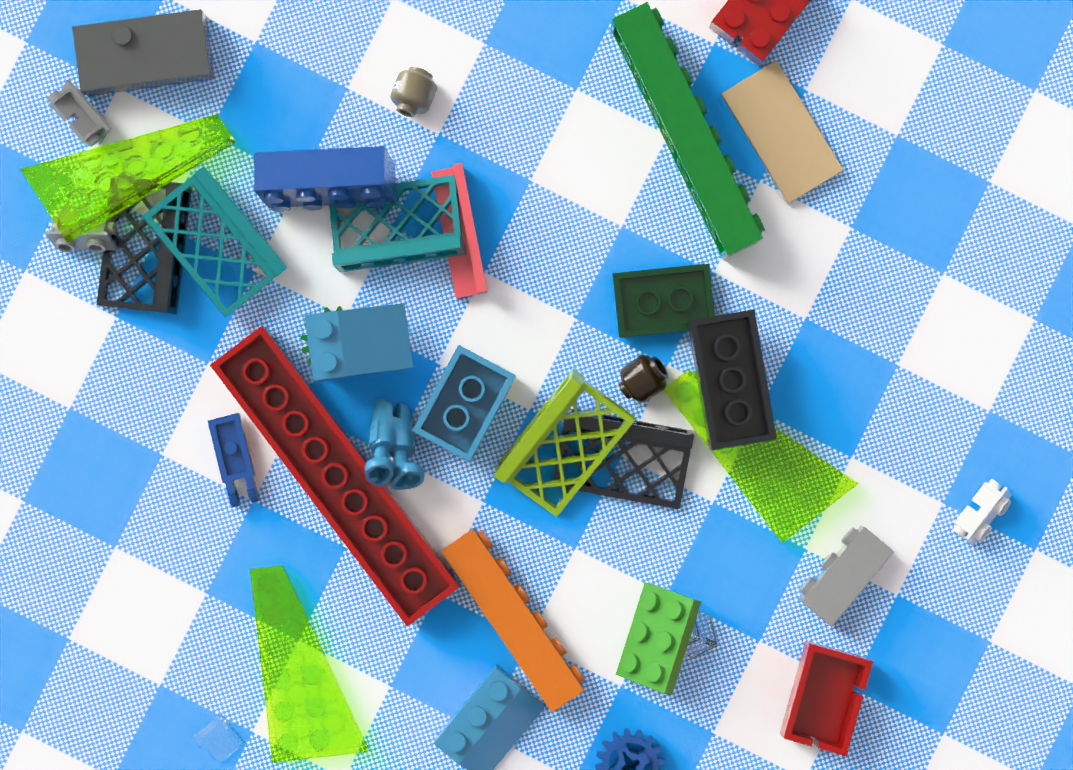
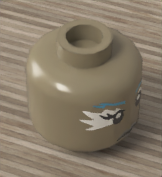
(413, 91)

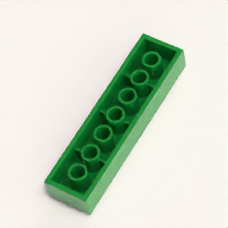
(685, 130)

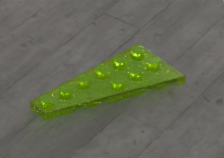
(105, 180)
(776, 476)
(301, 694)

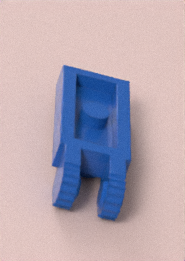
(233, 456)

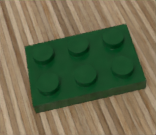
(662, 299)

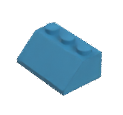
(489, 722)

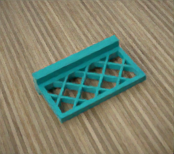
(235, 222)
(407, 249)

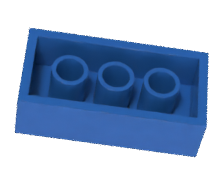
(325, 178)

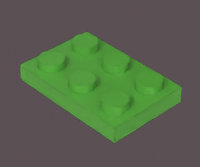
(658, 638)

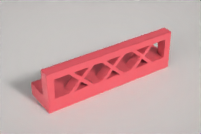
(465, 269)

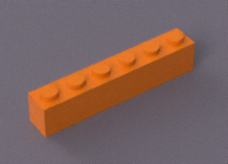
(513, 619)

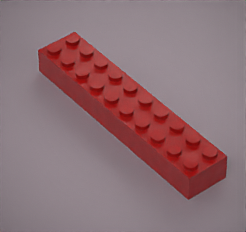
(334, 475)

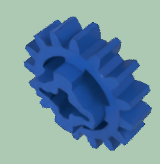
(643, 755)

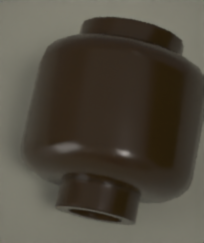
(643, 378)

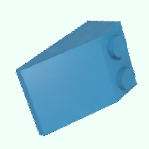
(358, 342)

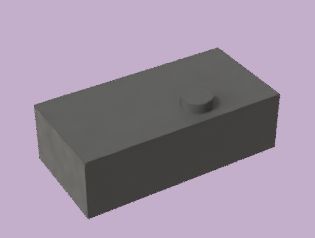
(143, 52)

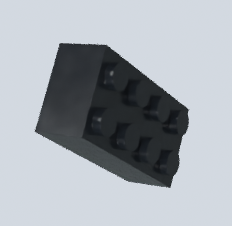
(731, 380)

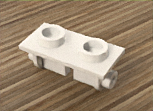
(978, 523)

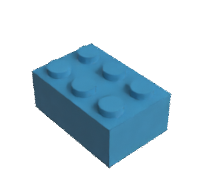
(464, 403)

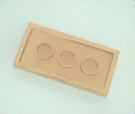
(782, 132)

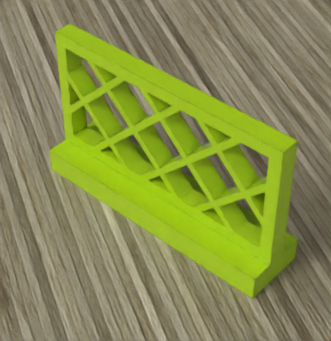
(543, 424)

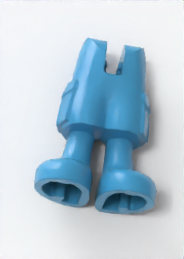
(392, 435)

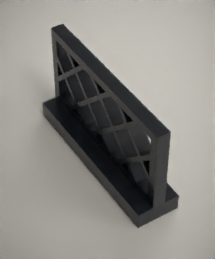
(168, 268)
(638, 433)

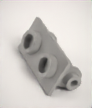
(90, 124)
(94, 240)

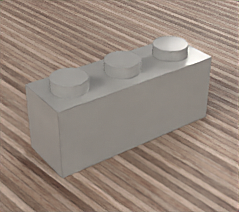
(845, 574)

